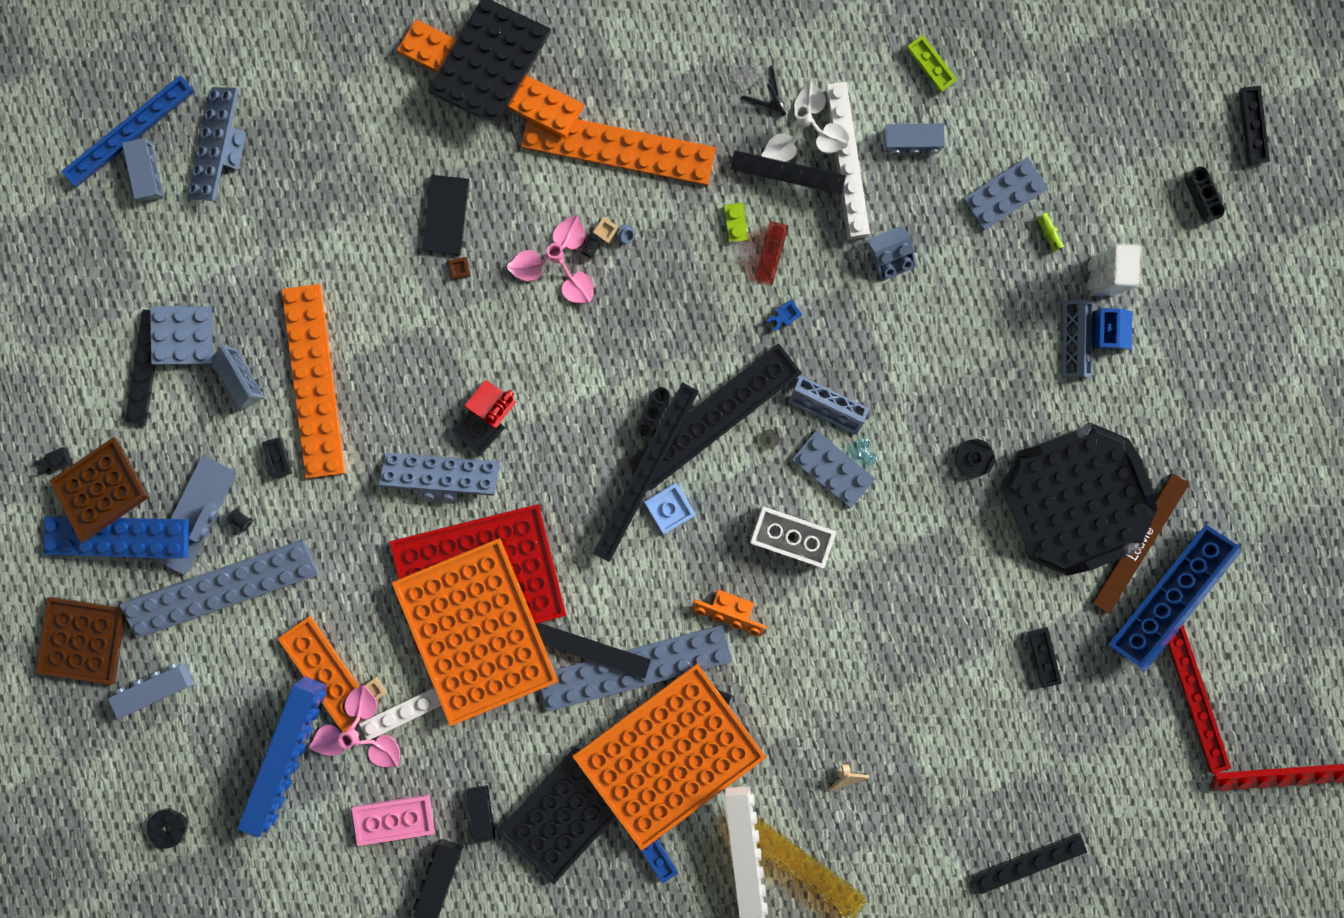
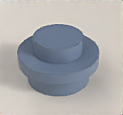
(625, 234)

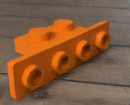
(730, 610)

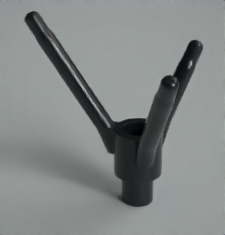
(777, 102)

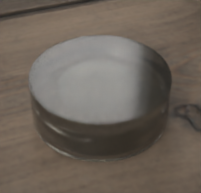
(769, 438)

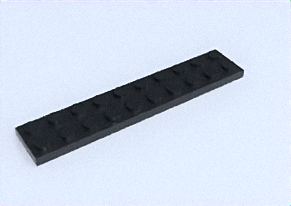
(725, 410)

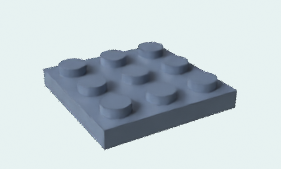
(181, 335)

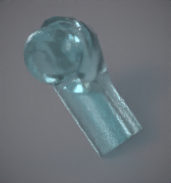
(864, 452)

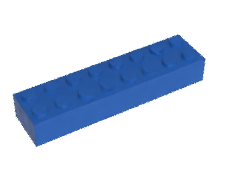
(1175, 598)
(282, 757)

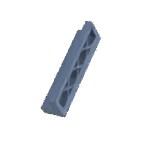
(1085, 338)
(827, 407)

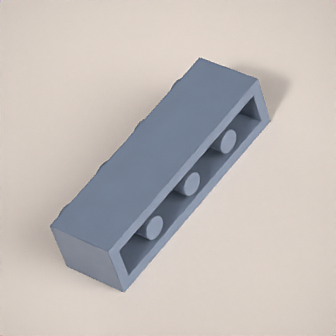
(150, 691)

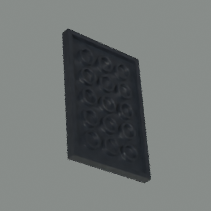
(489, 61)
(558, 820)

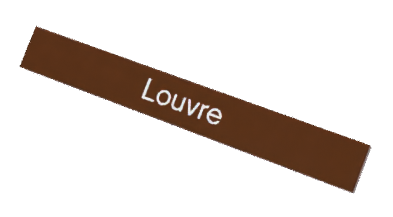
(1127, 566)

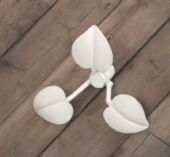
(808, 102)

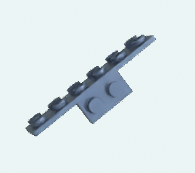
(218, 144)
(439, 477)
(201, 506)

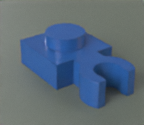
(786, 314)

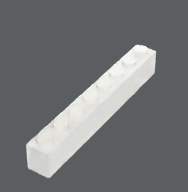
(848, 163)
(745, 852)

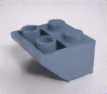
(892, 252)

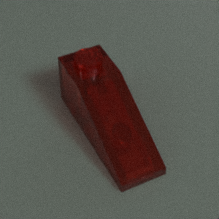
(771, 252)

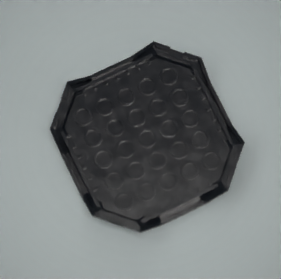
(1080, 499)

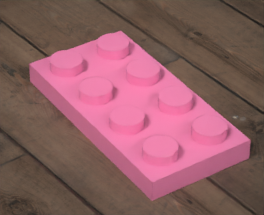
(393, 820)

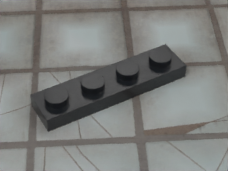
(1254, 125)

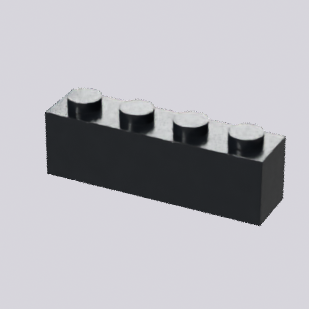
(438, 881)

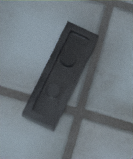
(1044, 657)

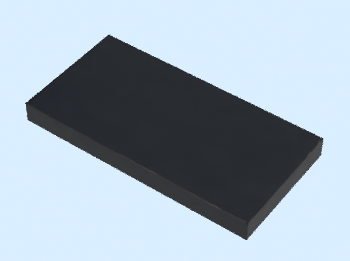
(446, 214)

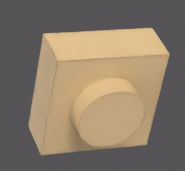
(606, 230)
(376, 688)

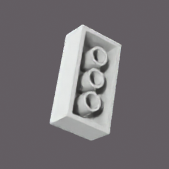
(1114, 270)
(810, 544)

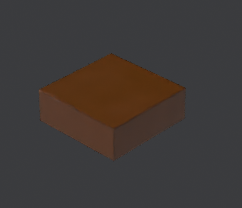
(459, 268)

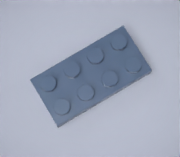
(1005, 193)
(833, 469)

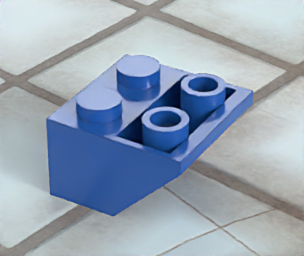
(1112, 329)

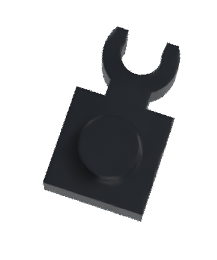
(55, 461)

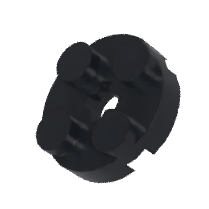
(984, 453)
(161, 838)

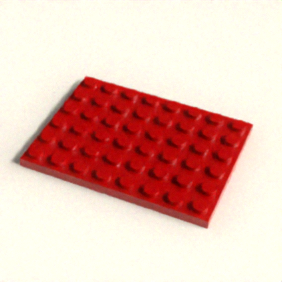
(524, 542)

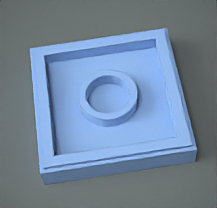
(669, 508)

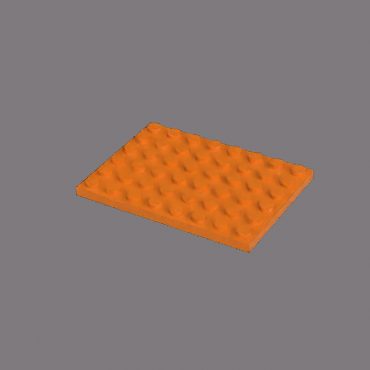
(475, 632)
(669, 756)

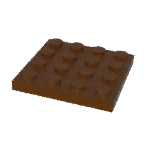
(99, 489)
(81, 640)

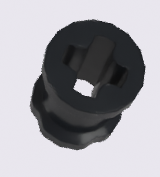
(590, 246)
(240, 520)

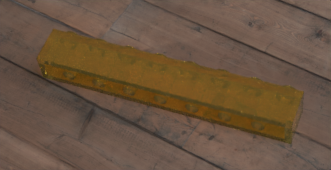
(809, 871)

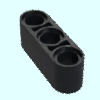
(1204, 184)
(653, 403)
(481, 814)

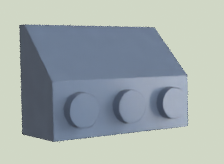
(236, 377)

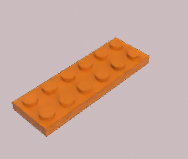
(320, 662)

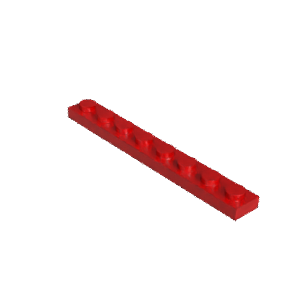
(1198, 702)
(1278, 777)

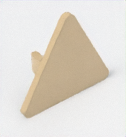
(846, 778)

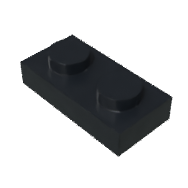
(277, 458)

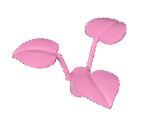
(570, 235)
(331, 742)

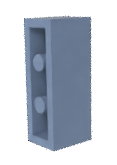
(913, 138)
(142, 170)

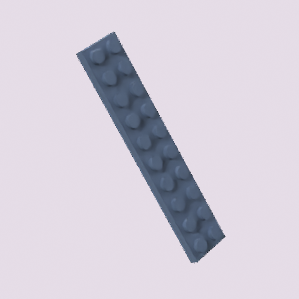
(219, 588)
(668, 660)

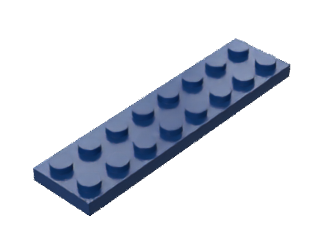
(120, 539)

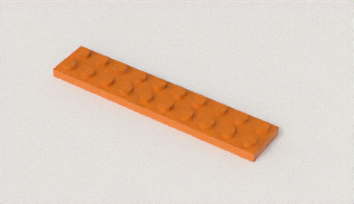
(532, 101)
(625, 150)
(313, 381)

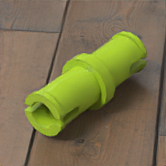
(1050, 232)

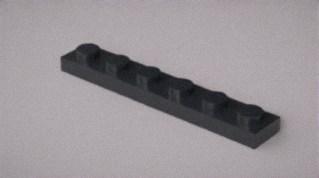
(788, 172)
(142, 375)
(1029, 863)

